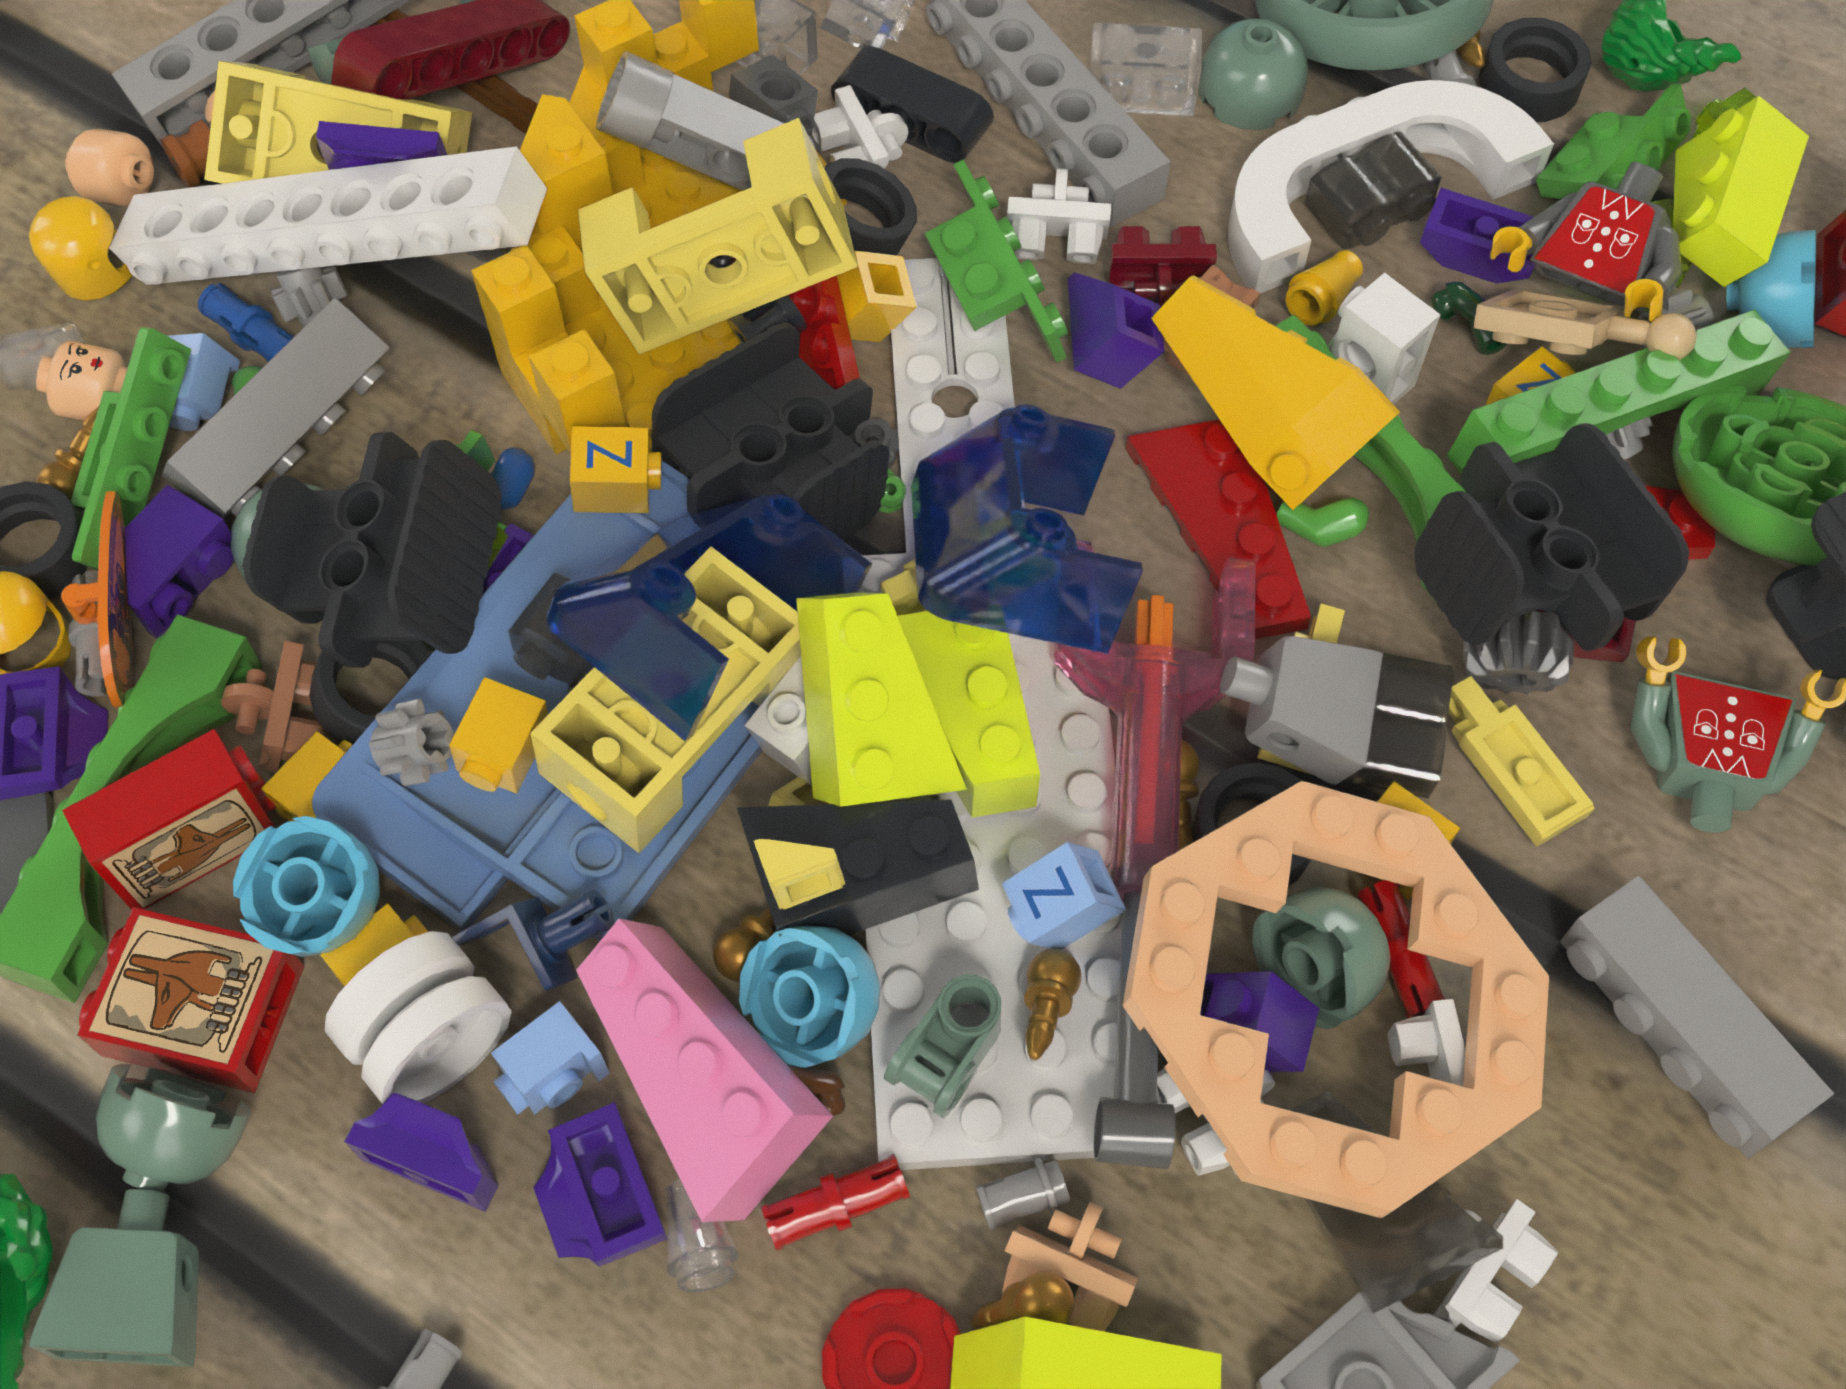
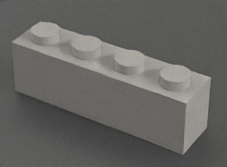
(277, 411)
(1694, 1018)

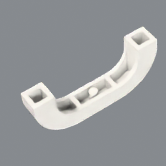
(1437, 116)

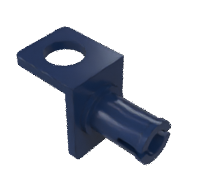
(546, 936)

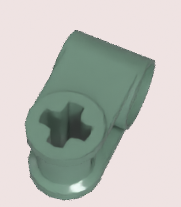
(942, 1055)

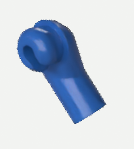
(513, 475)

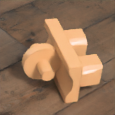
(1100, 1284)

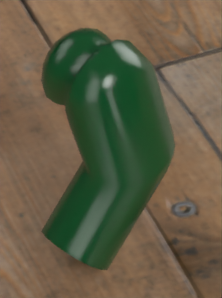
(1462, 299)

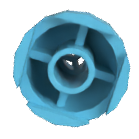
(1782, 289)
(306, 887)
(810, 993)

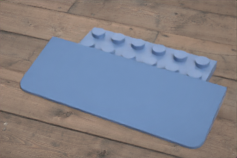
(464, 843)

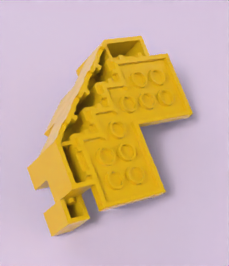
(540, 307)

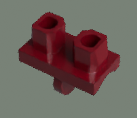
(1158, 268)

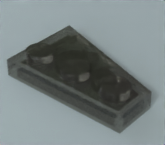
(1407, 1247)

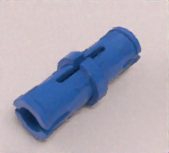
(248, 325)

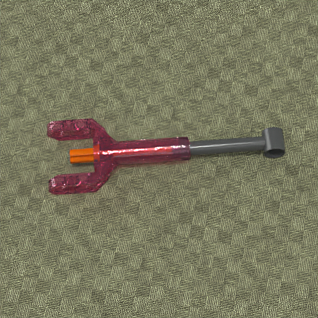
(1152, 695)

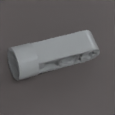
(680, 120)

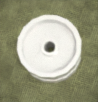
(417, 1018)

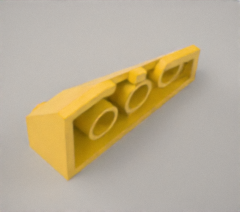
(1276, 396)

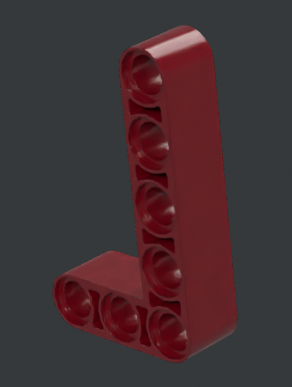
(448, 47)

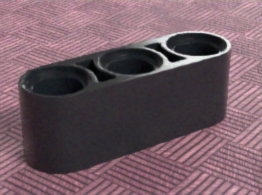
(937, 111)

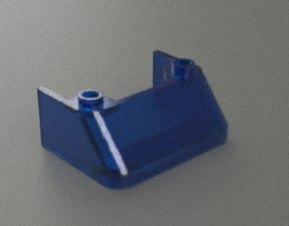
(1011, 565)
(633, 605)

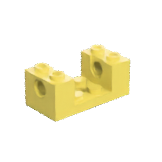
(270, 121)
(780, 230)
(626, 761)

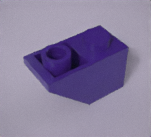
(1111, 330)
(173, 557)
(1268, 1006)

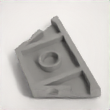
(1388, 1352)

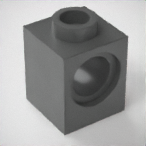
(775, 92)

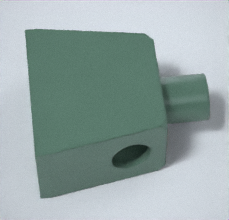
(124, 1292)

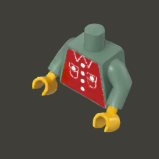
(1722, 739)

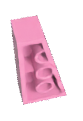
(703, 1073)

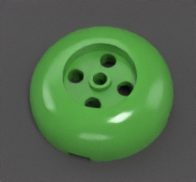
(1762, 466)

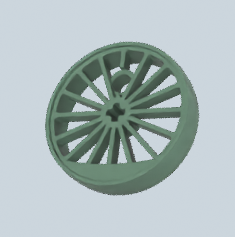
(1377, 31)

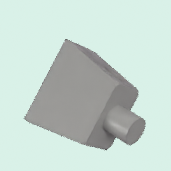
(1309, 703)

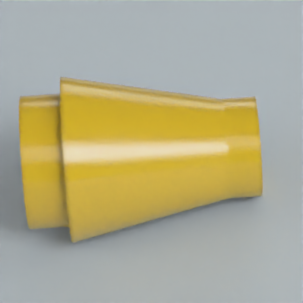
(1320, 290)

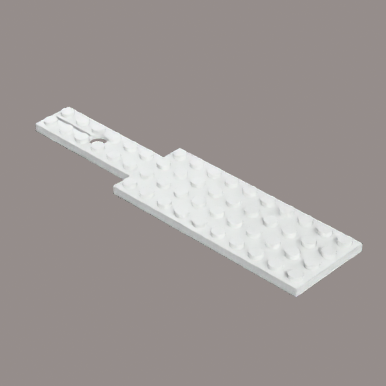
(1014, 1104)

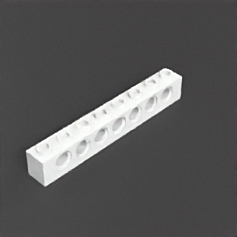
(332, 217)

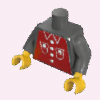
(1603, 243)

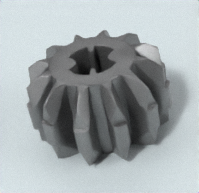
(1523, 656)

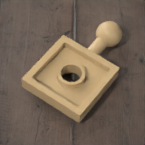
(1578, 323)

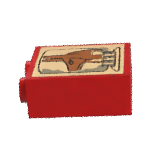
(172, 820)
(190, 1000)

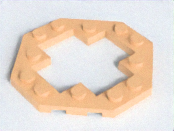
(1224, 1064)

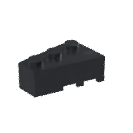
(889, 854)

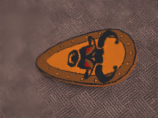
(112, 610)

